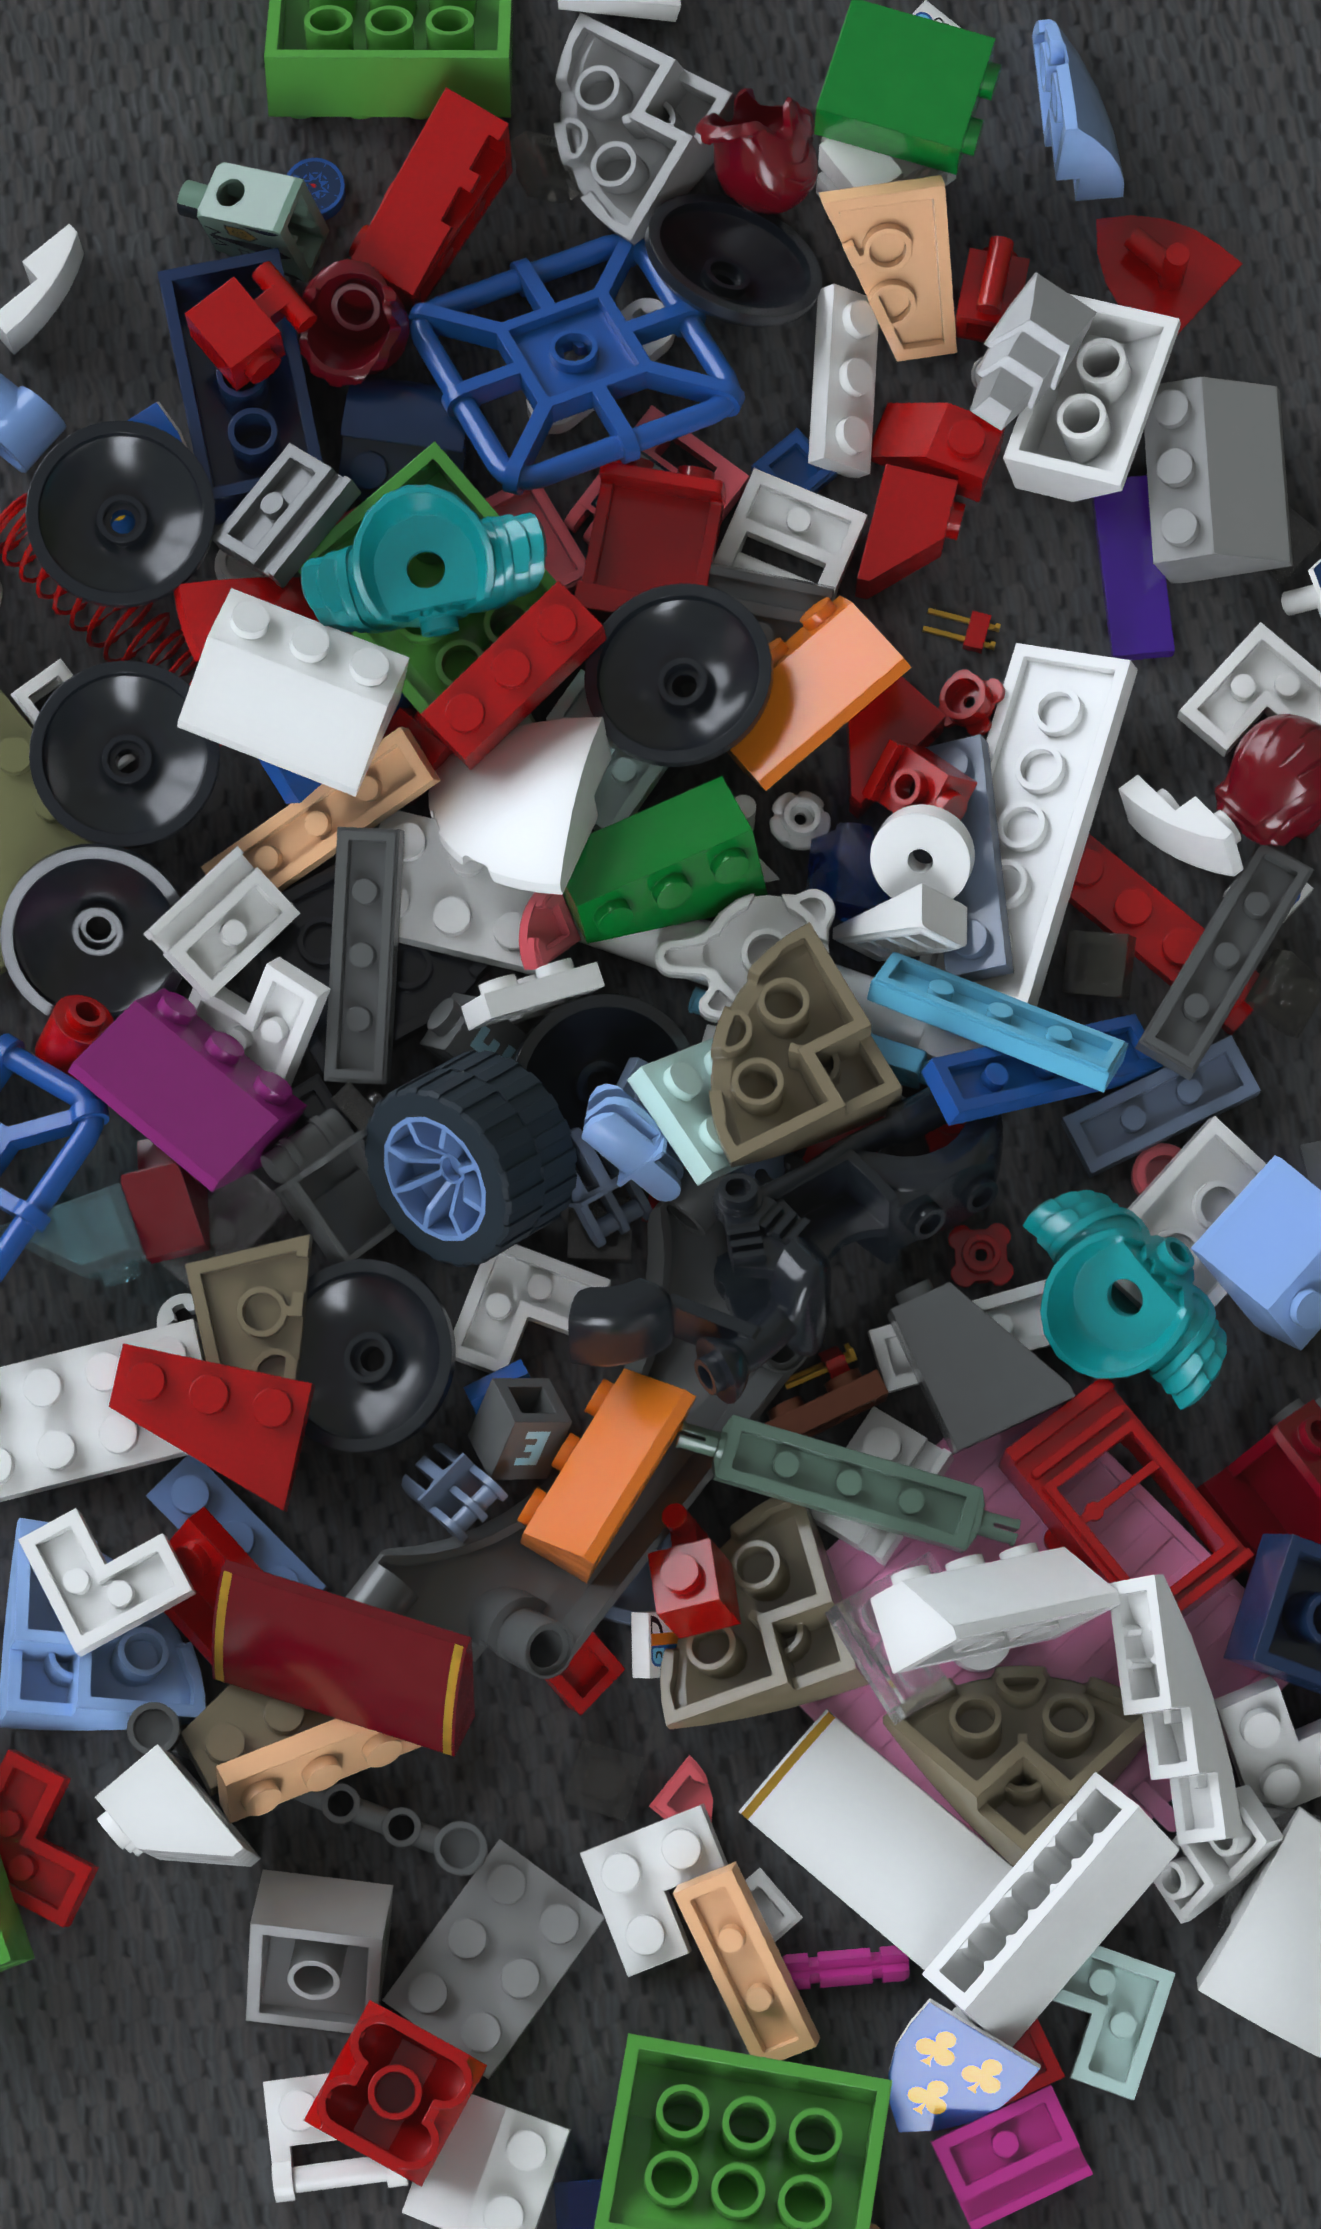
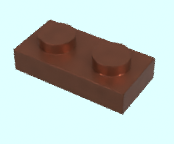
(846, 1397)

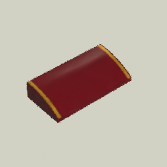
(342, 1658)

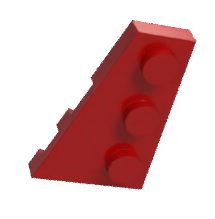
(220, 1414)

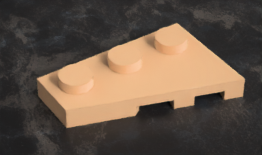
(902, 259)

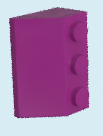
(189, 1088)

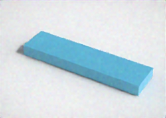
(998, 1021)

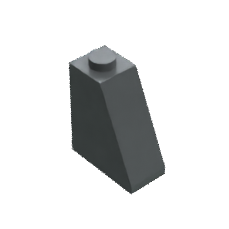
(971, 1366)

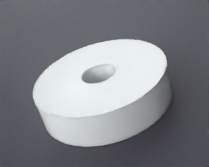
(925, 829)

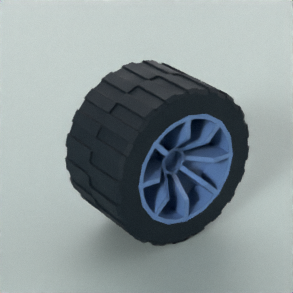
(470, 1158)

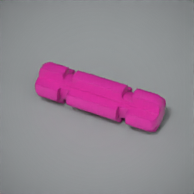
(848, 1967)

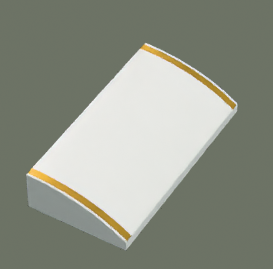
(875, 1839)

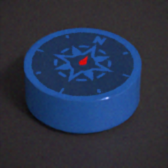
(324, 184)

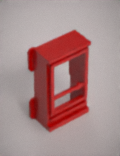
(1075, 1439)

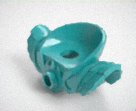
(369, 582)
(1097, 1325)

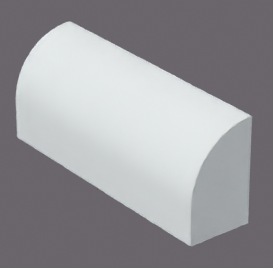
(1051, 1910)

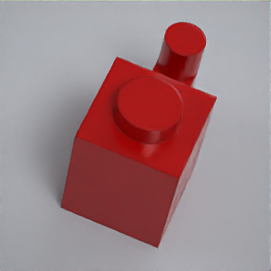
(989, 287)
(242, 331)
(692, 1579)

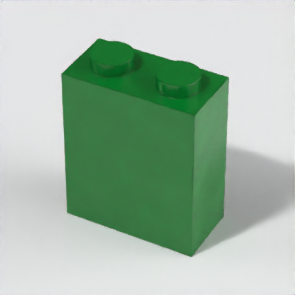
(907, 87)

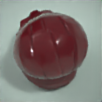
(763, 153)
(350, 349)
(1275, 781)

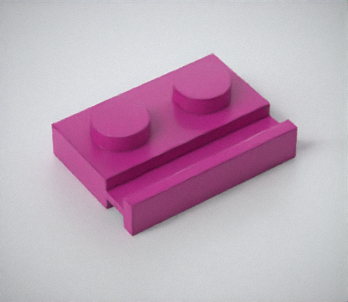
(1011, 2157)

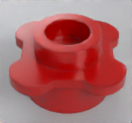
(960, 689)
(968, 1268)

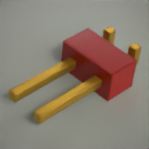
(976, 632)
(832, 1362)

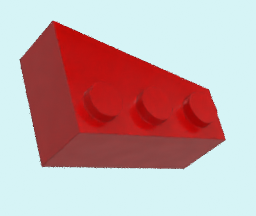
(436, 197)

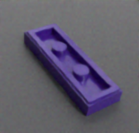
(1131, 583)

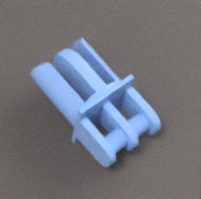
(632, 1142)

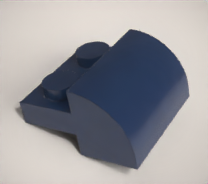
(390, 425)

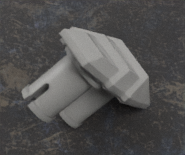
(1028, 351)

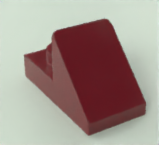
(166, 1206)

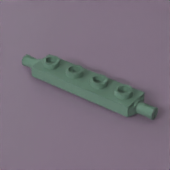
(848, 1483)

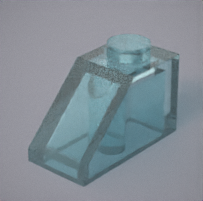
(92, 1237)

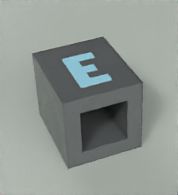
(450, 1036)
(519, 1428)

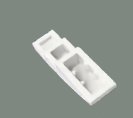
(1180, 1718)

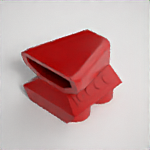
(395, 2093)

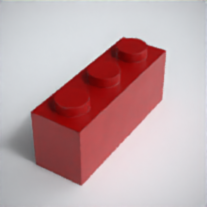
(514, 675)

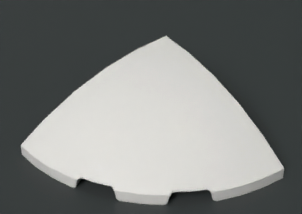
(525, 803)
(1272, 1948)

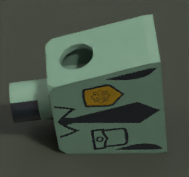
(256, 212)

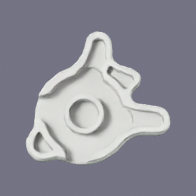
(738, 940)

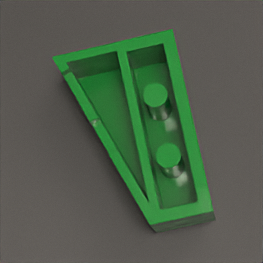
(665, 866)

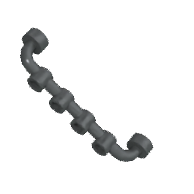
(457, 1846)

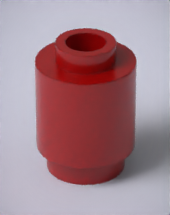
(71, 1030)

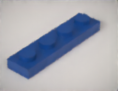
(991, 1083)

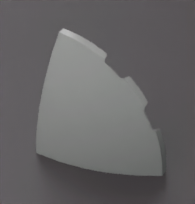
(631, 125)

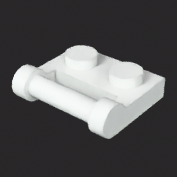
(793, 523)
(286, 2107)

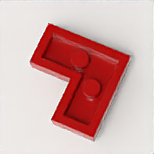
(39, 1872)

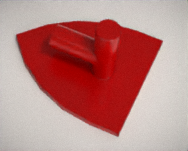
(1161, 265)

